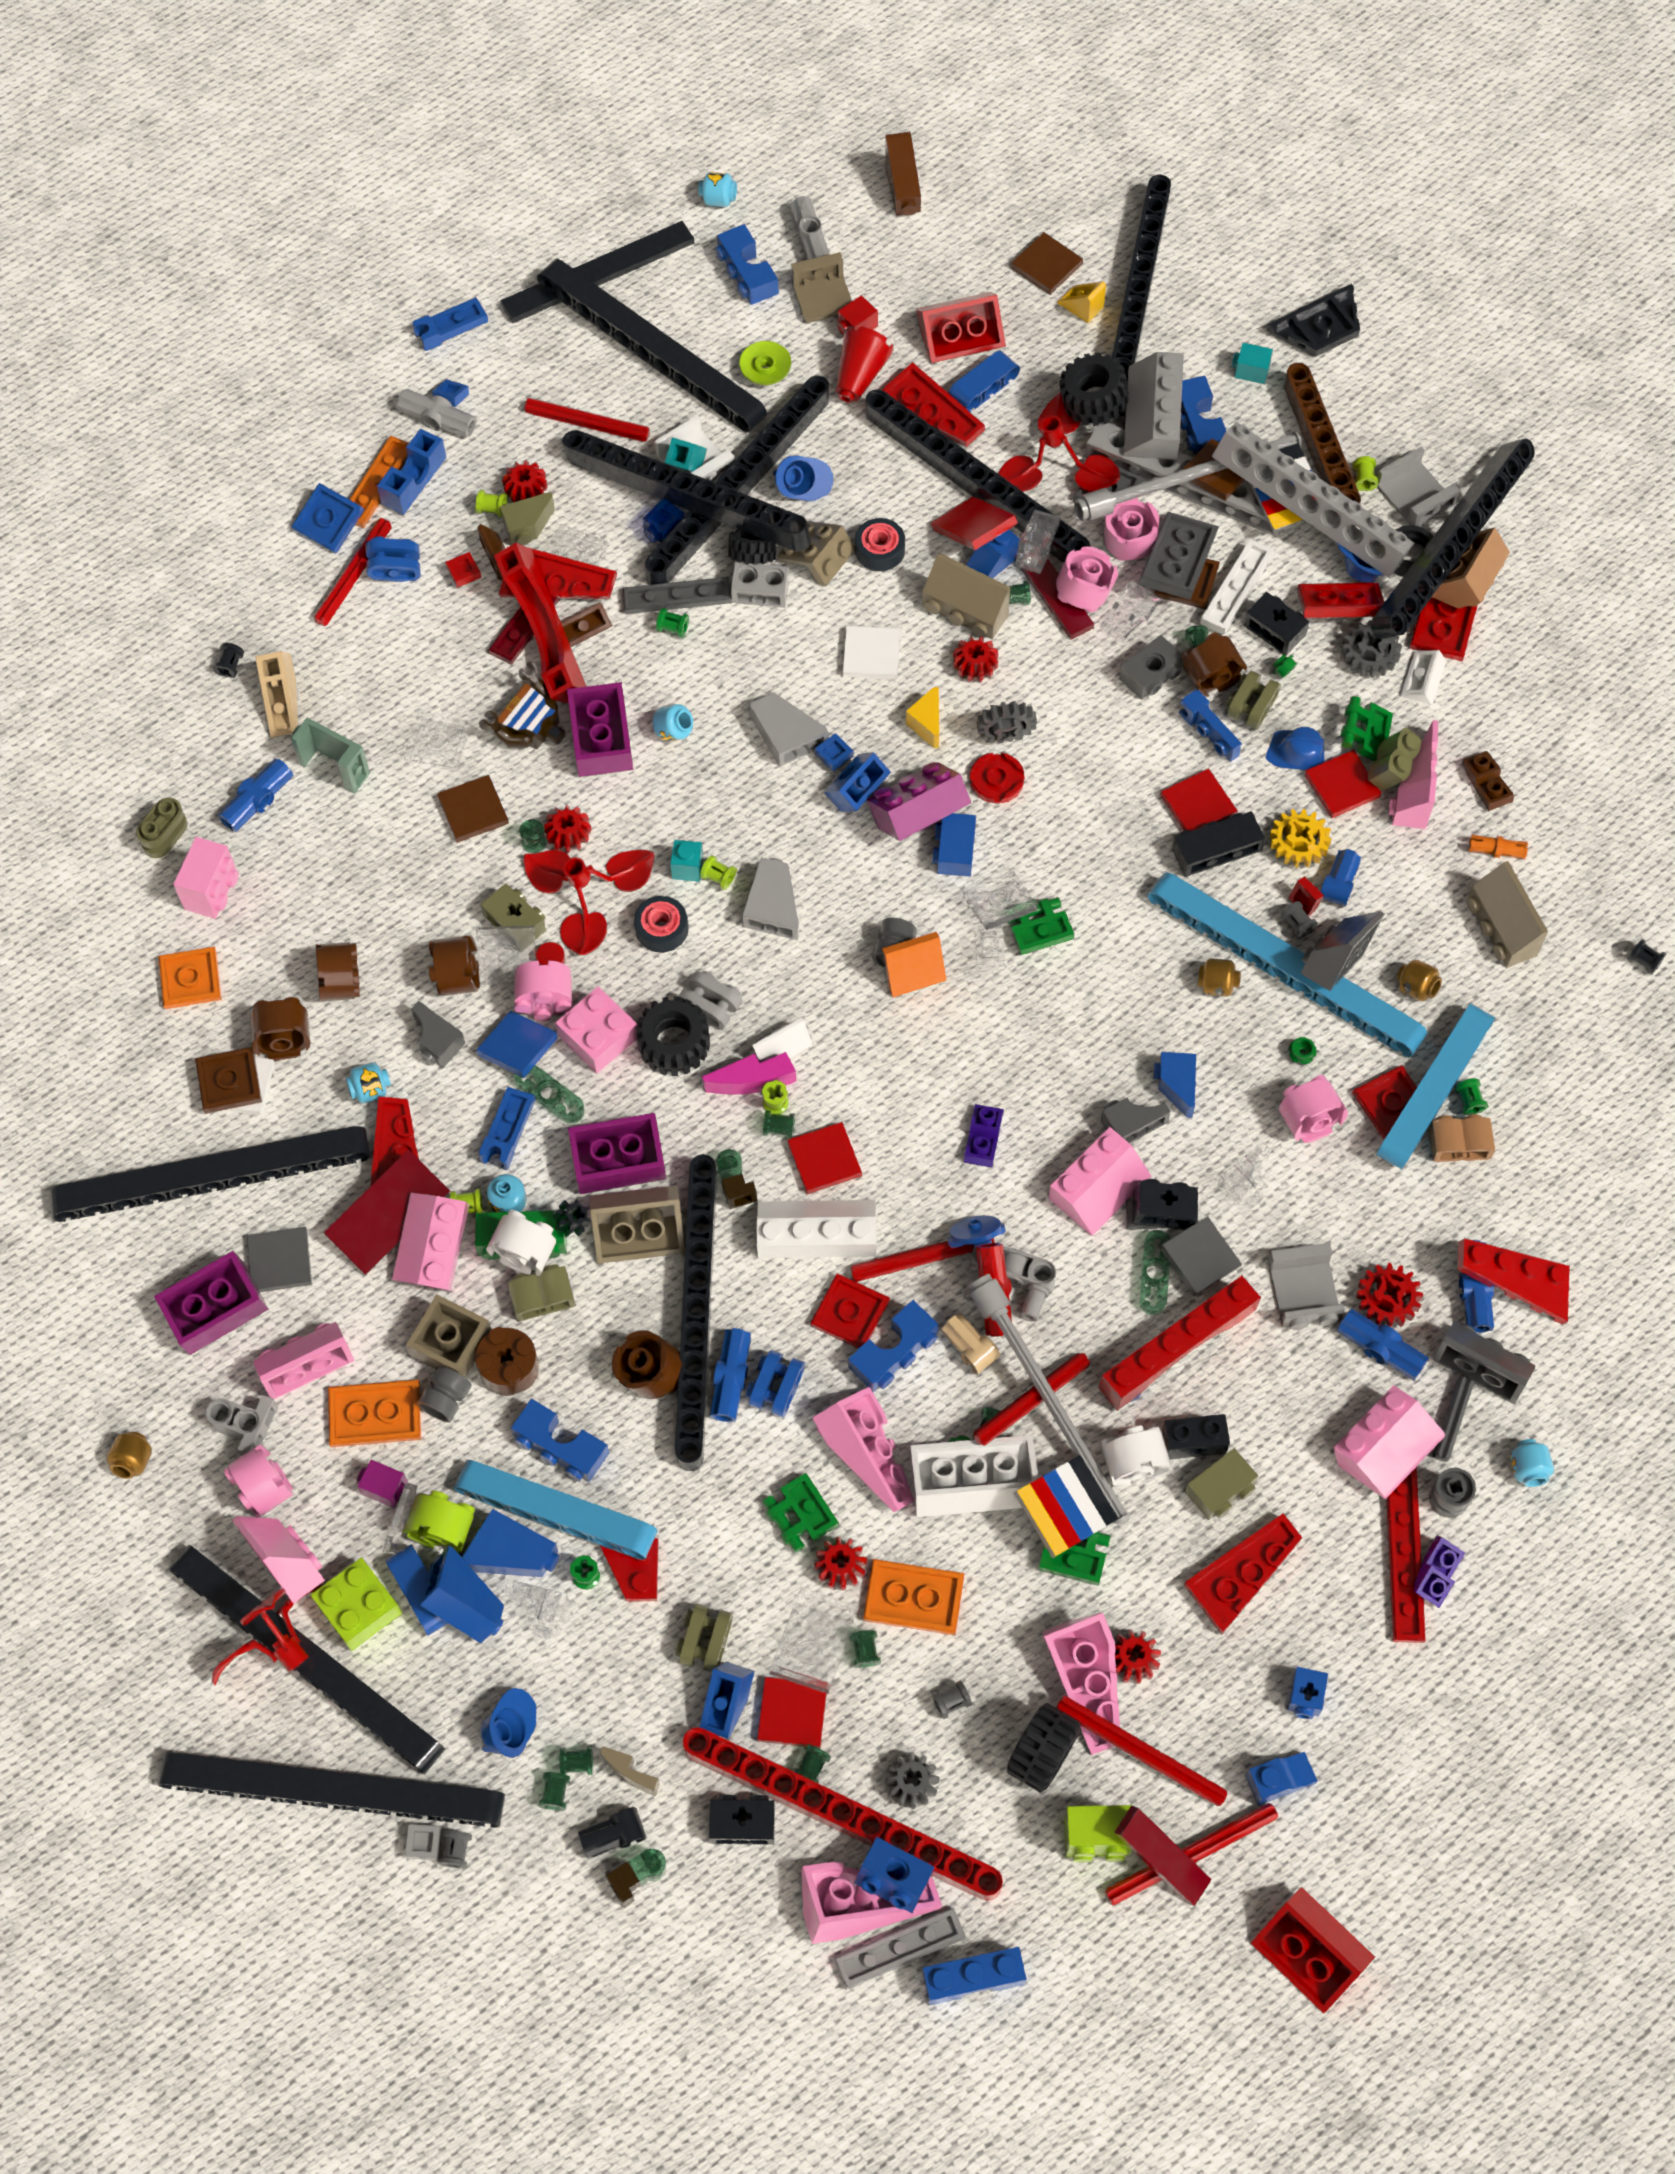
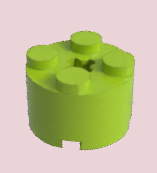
(438, 1521)

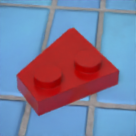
(634, 1576)

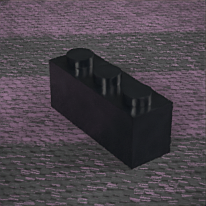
(1218, 843)

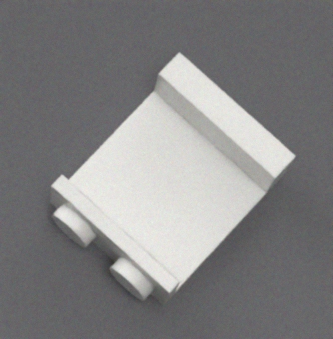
(690, 430)

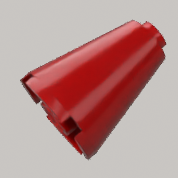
(861, 360)

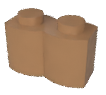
(1461, 1138)

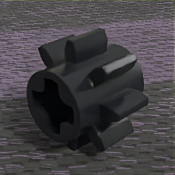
(571, 1218)

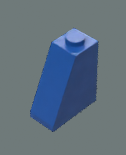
(510, 1549)
(461, 1597)

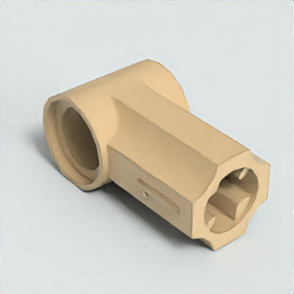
(974, 1349)

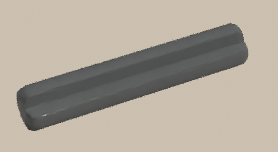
(1454, 1418)

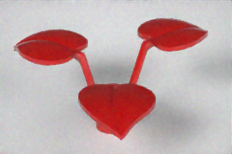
(1053, 423)
(550, 868)
(286, 1649)

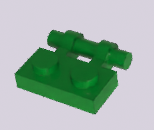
(1374, 727)
(1044, 931)
(808, 1507)
(1078, 1562)

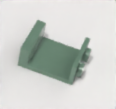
(350, 756)

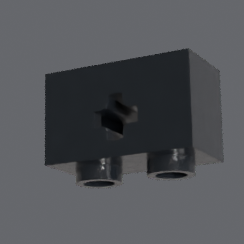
(1276, 623)
(1165, 1204)
(1196, 1436)
(726, 1829)

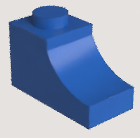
(1280, 1777)

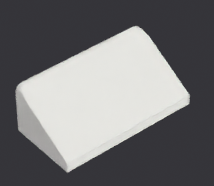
(1423, 676)
(789, 1039)

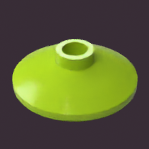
(765, 354)

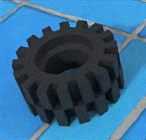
(749, 548)

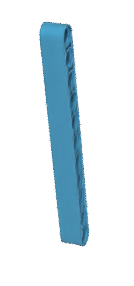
(1286, 962)

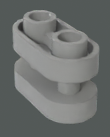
(725, 997)

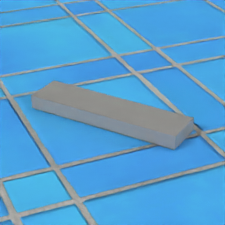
(899, 1948)

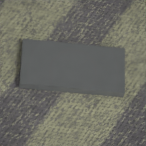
(1178, 555)

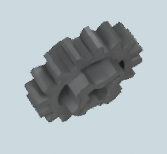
(1370, 651)
(1006, 722)

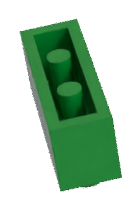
(487, 1223)

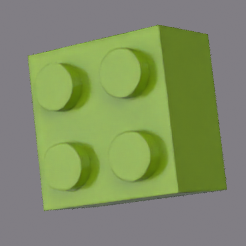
(356, 1604)
(1091, 1833)

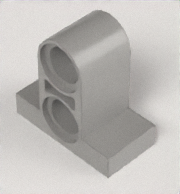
(239, 1416)

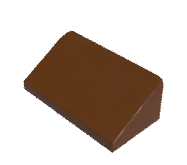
(492, 545)
(586, 624)

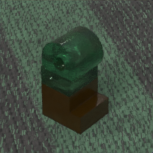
(732, 1180)
(645, 1867)

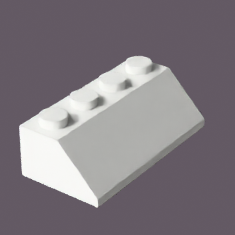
(816, 1229)
(971, 1476)

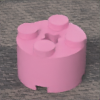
(1131, 530)
(1086, 578)
(542, 989)
(1312, 1109)
(260, 1481)

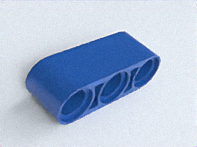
(984, 380)
(411, 1578)

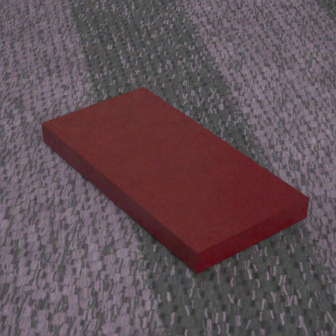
(377, 1217)

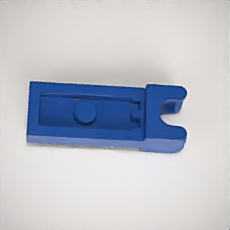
(449, 323)
(1208, 725)
(507, 1127)

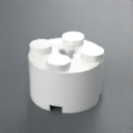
(522, 1243)
(1136, 1456)

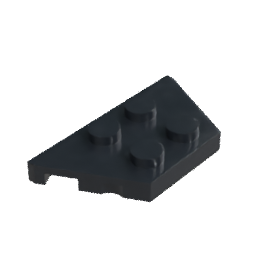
(1321, 323)

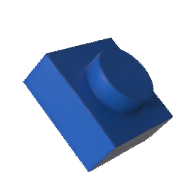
(452, 391)
(834, 752)

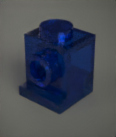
(661, 520)

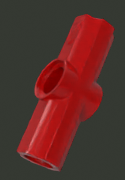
(992, 1261)

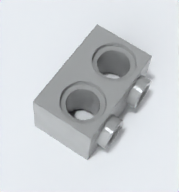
(759, 590)

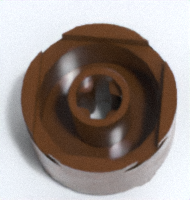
(1213, 664)
(454, 965)
(337, 971)
(279, 1028)
(501, 1346)
(647, 1365)

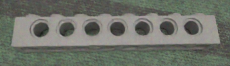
(1241, 505)
(1317, 512)

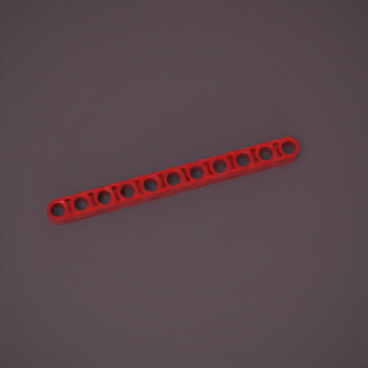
(829, 1802)

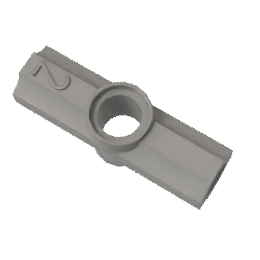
(808, 228)
(436, 413)

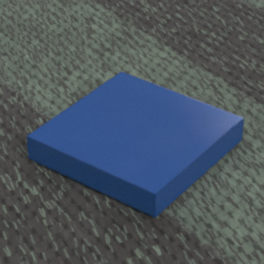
(327, 518)
(517, 1044)

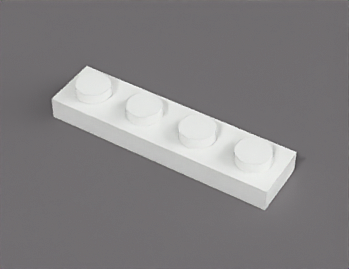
(1237, 587)

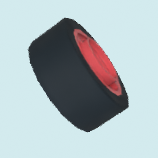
(877, 556)
(658, 910)

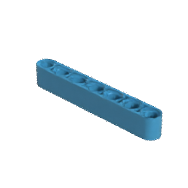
(1435, 1086)
(556, 1509)

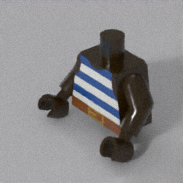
(528, 717)

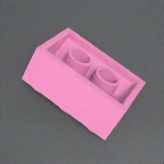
(1099, 1181)
(430, 1241)
(303, 1360)
(1388, 1442)
(282, 1554)

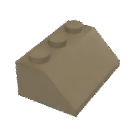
(966, 597)
(1507, 916)
(637, 1224)

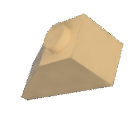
(278, 692)

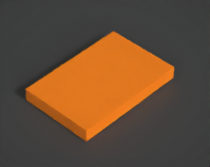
(374, 1413)
(913, 1597)

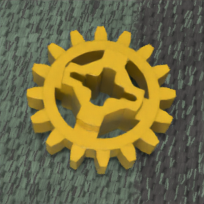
(1300, 837)

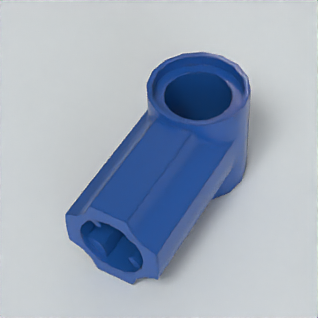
(1339, 883)

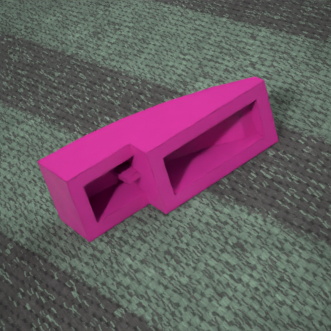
(749, 1075)

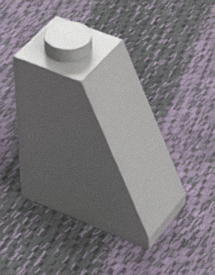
(786, 728)
(772, 901)

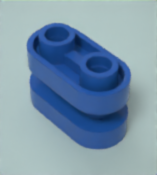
(393, 559)
(769, 1367)

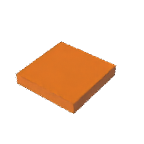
(914, 964)
(190, 977)

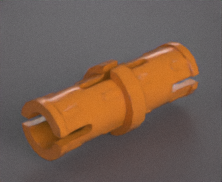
(1498, 846)

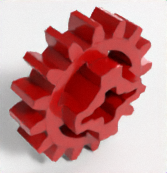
(1394, 1283)

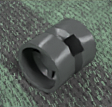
(890, 933)
(446, 1390)
(1452, 1492)

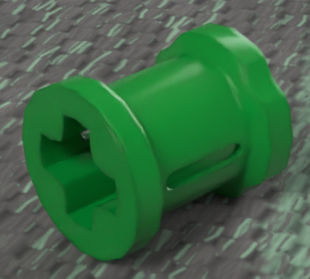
(672, 622)
(1468, 1087)
(577, 1568)

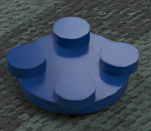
(975, 1230)

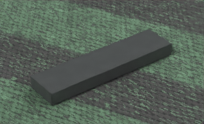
(677, 595)

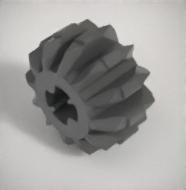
(909, 1791)

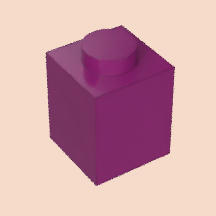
(381, 1483)

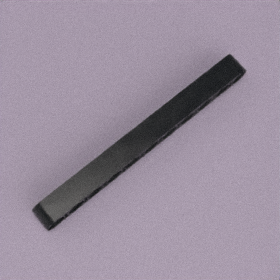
(1142, 271)
(652, 345)
(943, 455)
(741, 476)
(687, 490)
(1452, 539)
(209, 1172)
(700, 1323)
(318, 1669)
(334, 1788)

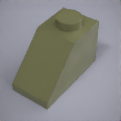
(527, 517)

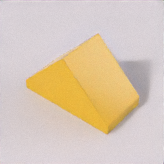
(1084, 300)
(924, 717)

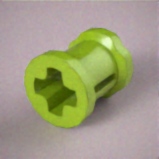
(1365, 474)
(490, 502)
(718, 872)
(772, 1089)
(474, 1200)

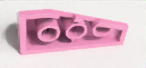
(1417, 793)
(857, 1437)
(1087, 1669)
(840, 1909)

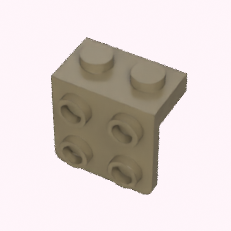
(820, 286)
(826, 554)

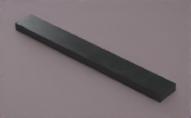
(604, 268)

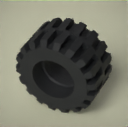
(1090, 373)
(678, 1056)
(1043, 1747)

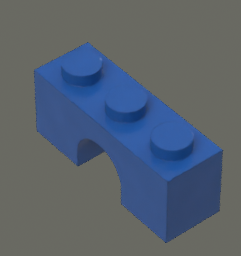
(754, 280)
(1196, 400)
(424, 458)
(877, 1365)
(579, 1457)
(974, 1974)

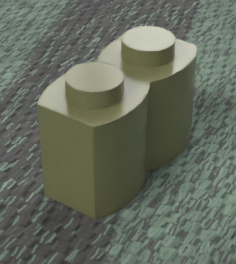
(1394, 759)
(541, 1294)

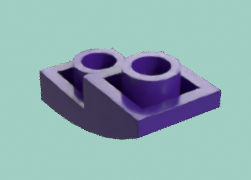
(983, 1135)
(1436, 1570)

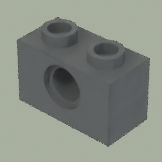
(1158, 655)

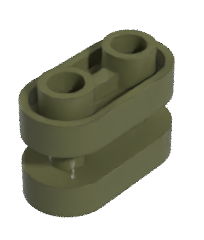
(1247, 686)
(162, 827)
(696, 1621)

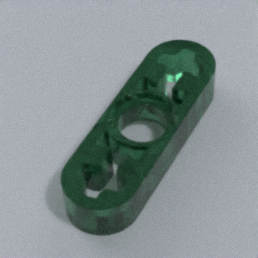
(550, 1104)
(1145, 1292)

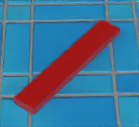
(1405, 1561)

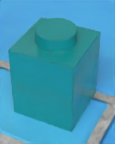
(1252, 363)
(685, 455)
(687, 860)

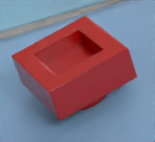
(463, 569)
(1307, 894)

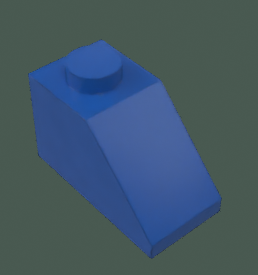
(995, 554)
(1177, 1079)
(726, 1698)

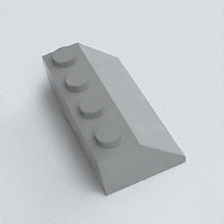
(1154, 406)

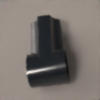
(616, 1832)

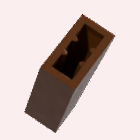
(902, 173)

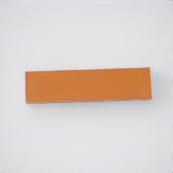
(366, 494)

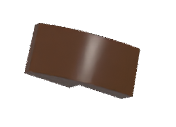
(1486, 779)

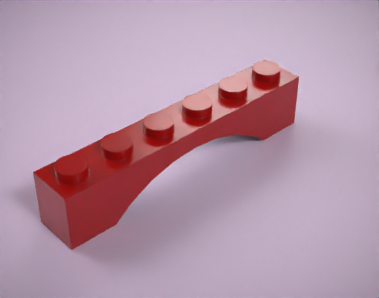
(526, 582)
(1150, 1361)

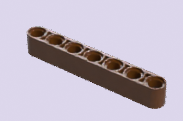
(1318, 431)

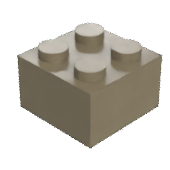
(448, 1336)

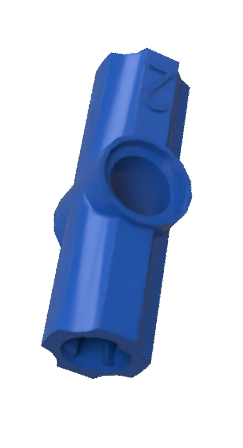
(255, 795)
(1477, 1303)
(1383, 1344)
(730, 1375)

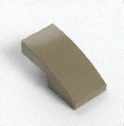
(622, 1766)

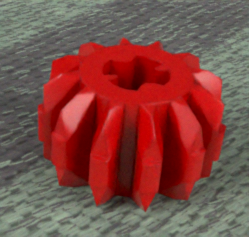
(524, 481)
(985, 660)
(567, 828)
(828, 1563)
(1144, 1665)

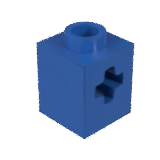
(1313, 1681)

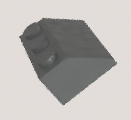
(1340, 949)
(1484, 1362)

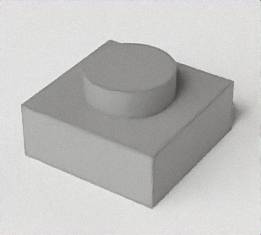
(423, 1842)

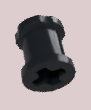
(228, 660)
(1647, 956)

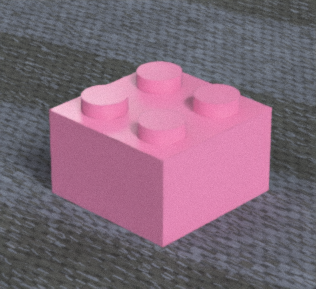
(206, 878)
(597, 1029)

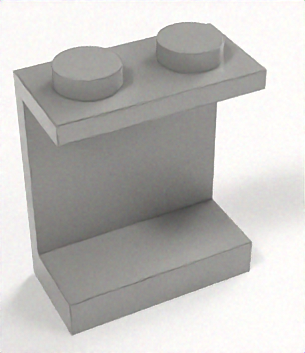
(1414, 489)
(1305, 1286)

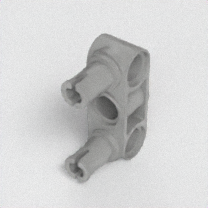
(1021, 1272)

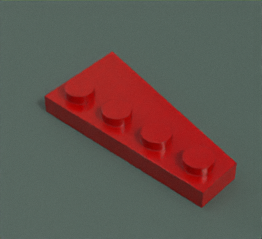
(934, 405)
(570, 578)
(392, 1135)
(1521, 1276)
(1238, 1575)

